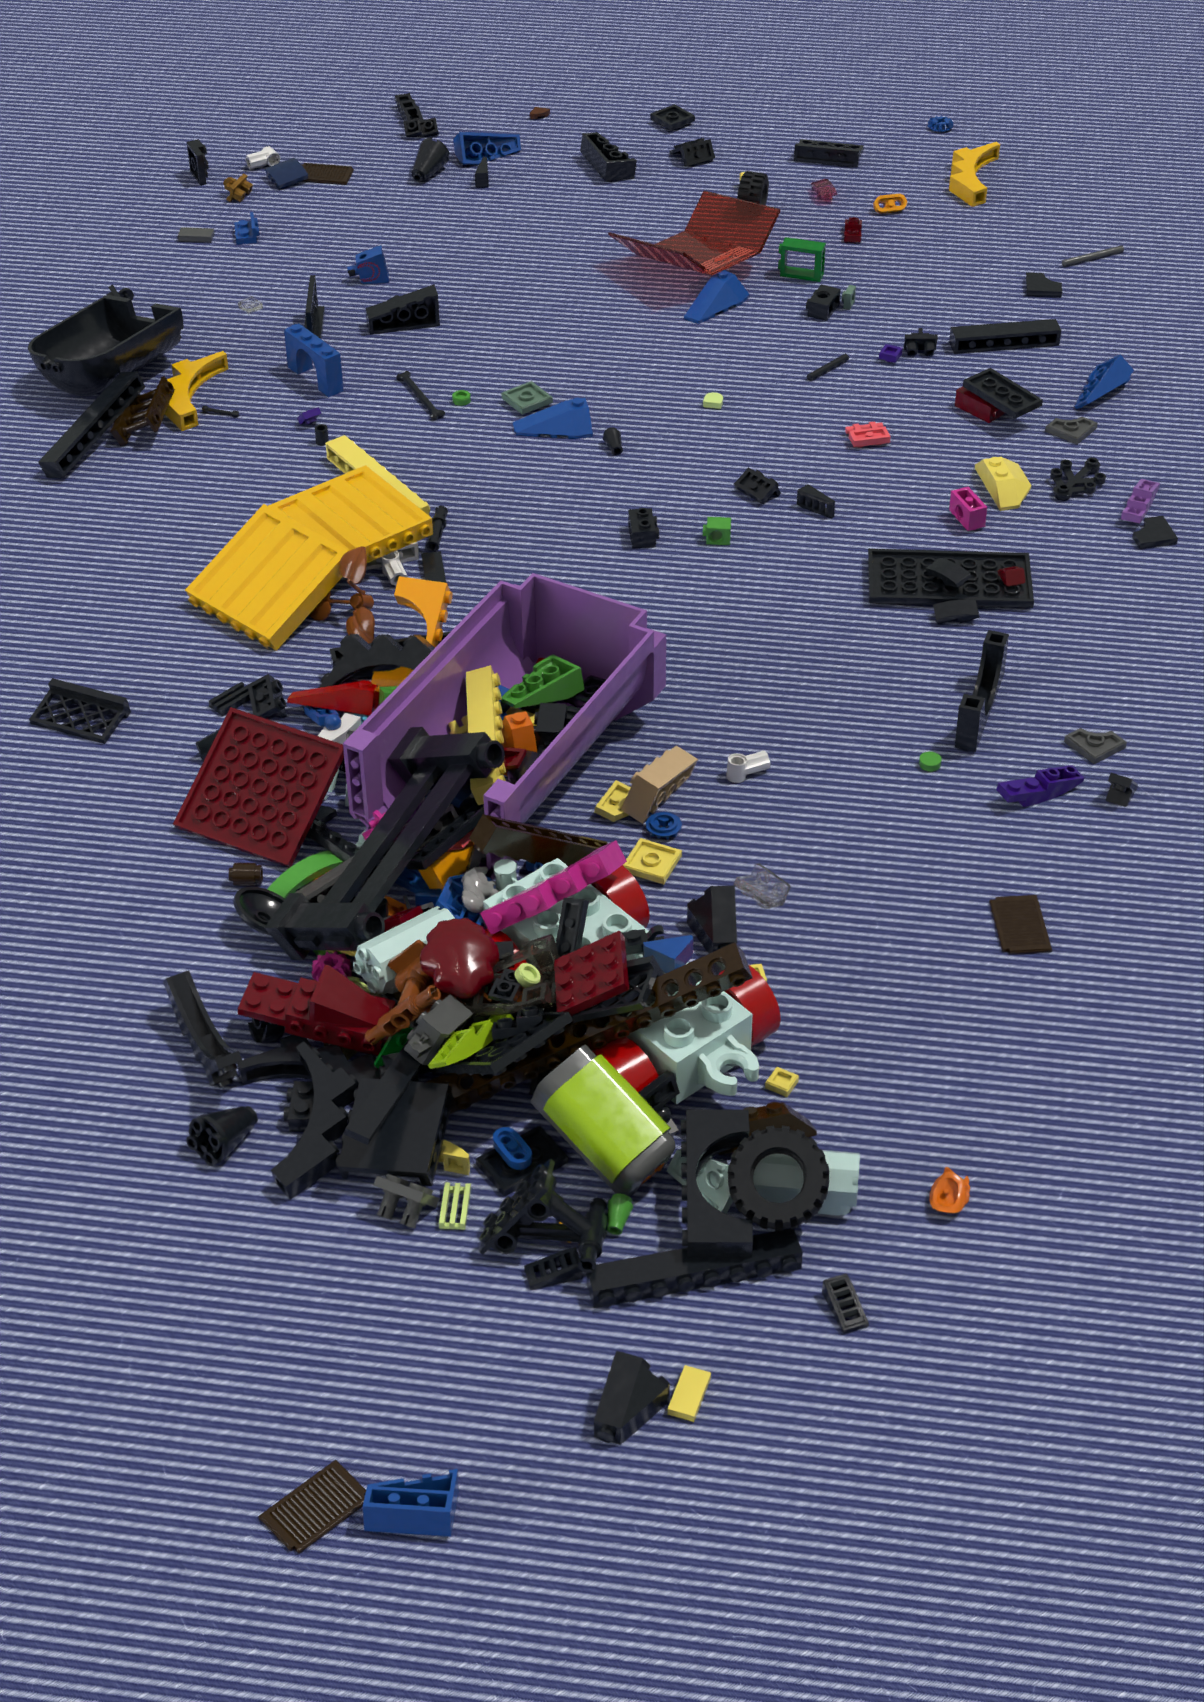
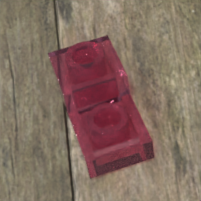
(824, 189)

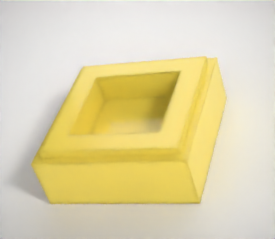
(781, 1081)

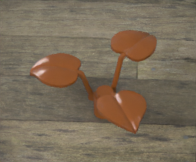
(362, 623)

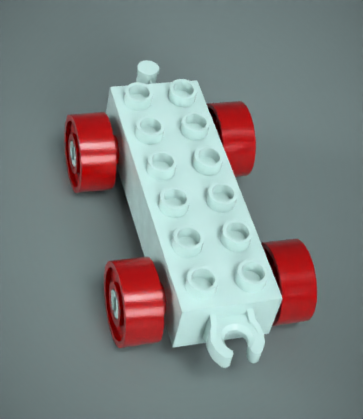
(694, 1042)

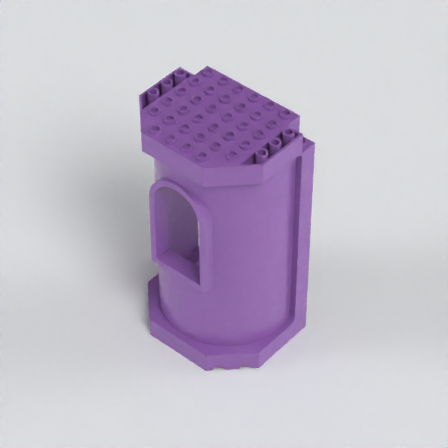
(510, 634)

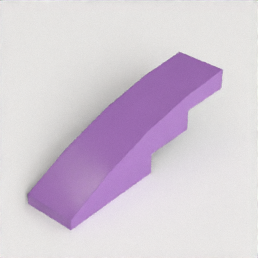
(1140, 501)

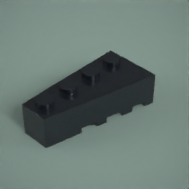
(606, 158)
(405, 312)

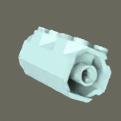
(374, 955)
(781, 1179)

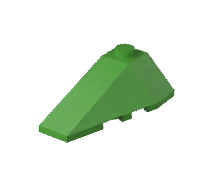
(549, 682)

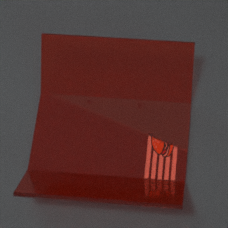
(716, 237)

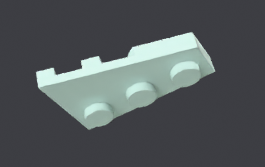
(711, 1181)

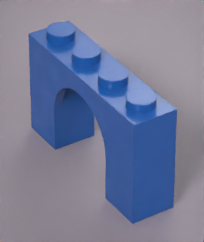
(304, 347)

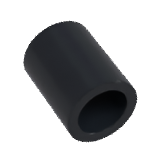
(321, 434)

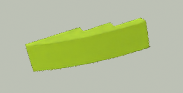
(466, 1042)

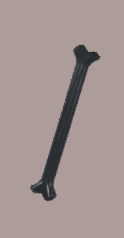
(435, 413)

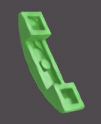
(304, 872)

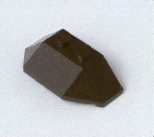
(777, 1115)

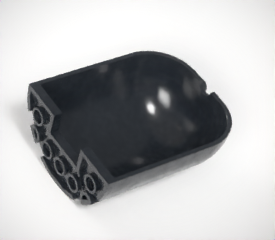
(103, 341)

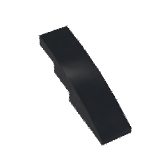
(407, 107)

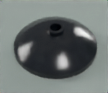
(257, 906)

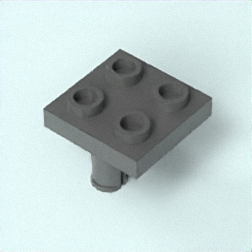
(398, 1188)

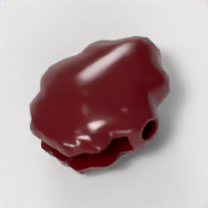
(459, 957)

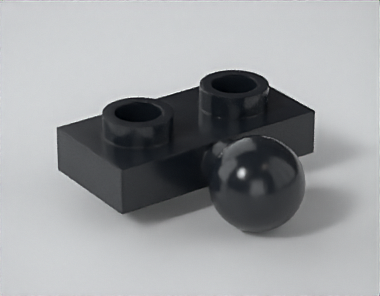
(661, 1092)

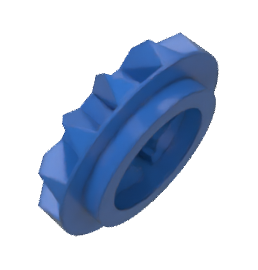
(940, 124)
(663, 819)

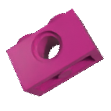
(968, 508)

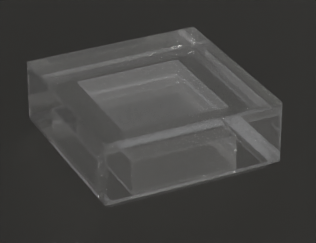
(250, 305)

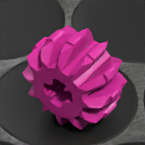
(336, 961)

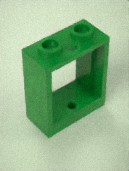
(804, 246)

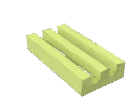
(457, 1189)

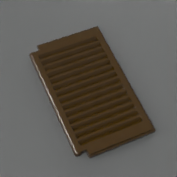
(328, 173)
(1020, 924)
(314, 1507)

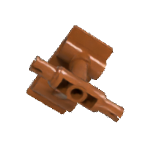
(416, 997)

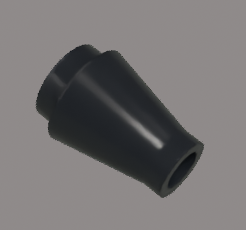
(612, 438)

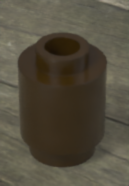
(246, 874)

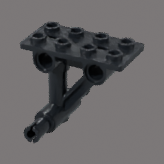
(536, 1202)

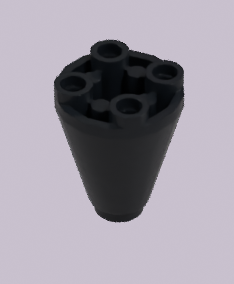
(219, 1132)

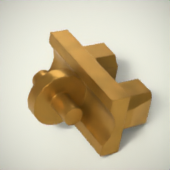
(238, 187)

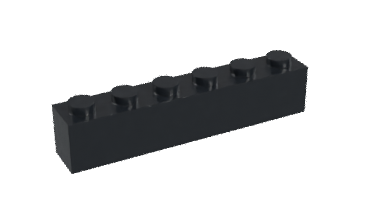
(1005, 336)

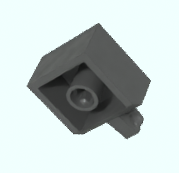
(436, 1028)

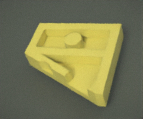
(612, 802)

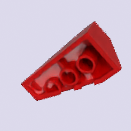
(352, 697)

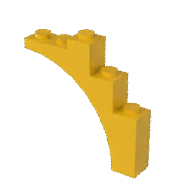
(964, 169)
(186, 380)

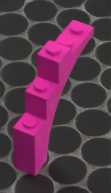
(555, 888)

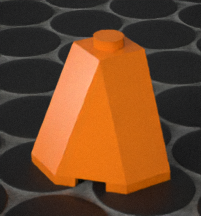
(518, 732)

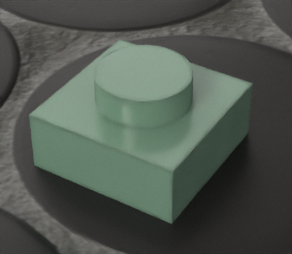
(848, 297)

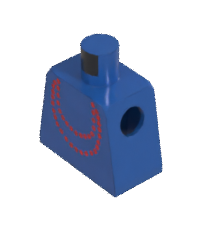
(370, 266)

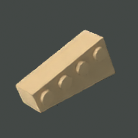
(657, 782)

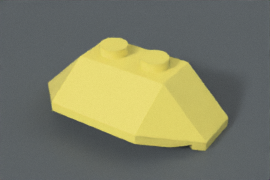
(1004, 481)

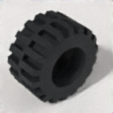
(754, 187)

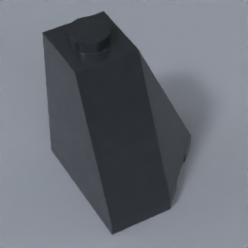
(714, 917)
(629, 1398)

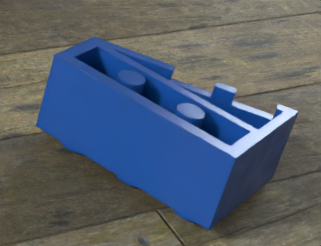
(412, 1506)

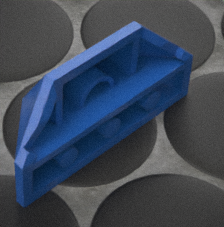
(451, 899)

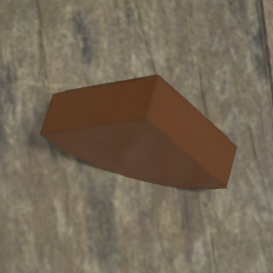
(538, 111)

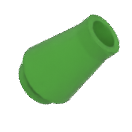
(619, 1210)

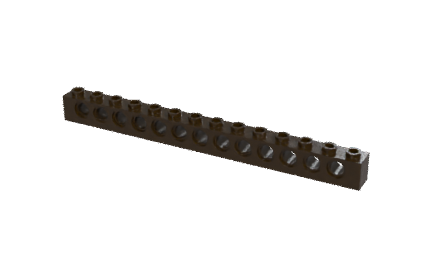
(665, 1005)

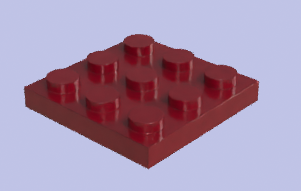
(591, 974)

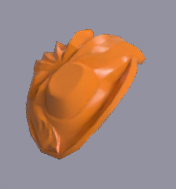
(949, 1192)

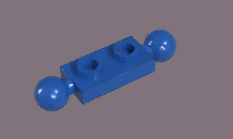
(323, 717)

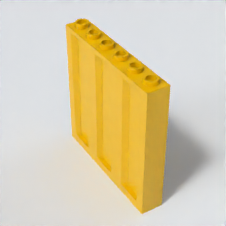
(359, 512)
(268, 577)

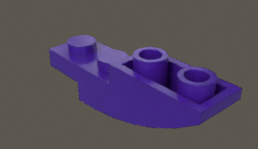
(1043, 787)

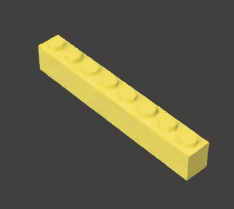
(349, 456)
(484, 716)

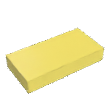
(689, 1393)

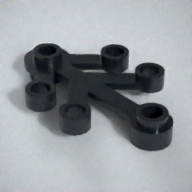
(1064, 491)

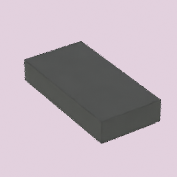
(196, 234)

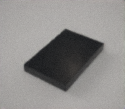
(508, 1179)

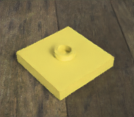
(652, 861)

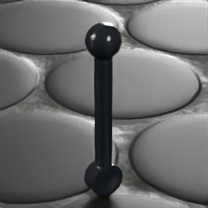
(235, 414)

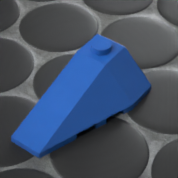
(473, 146)
(717, 295)
(1104, 379)
(565, 418)

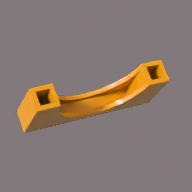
(431, 602)

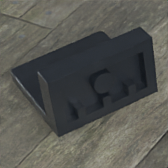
(695, 151)

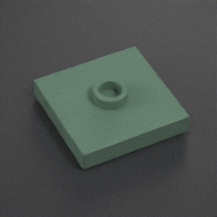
(527, 397)

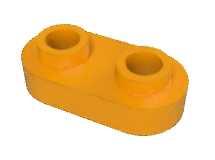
(889, 203)

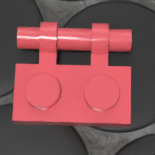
(868, 434)

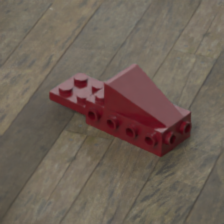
(320, 1010)

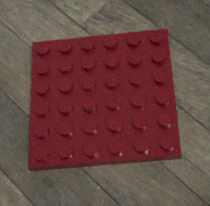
(260, 787)

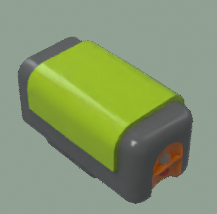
(605, 1120)

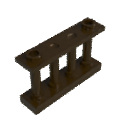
(156, 405)

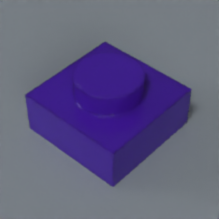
(890, 353)
(309, 416)

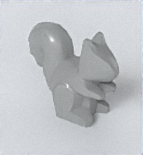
(476, 889)

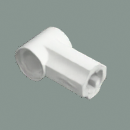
(262, 158)
(392, 567)
(741, 765)

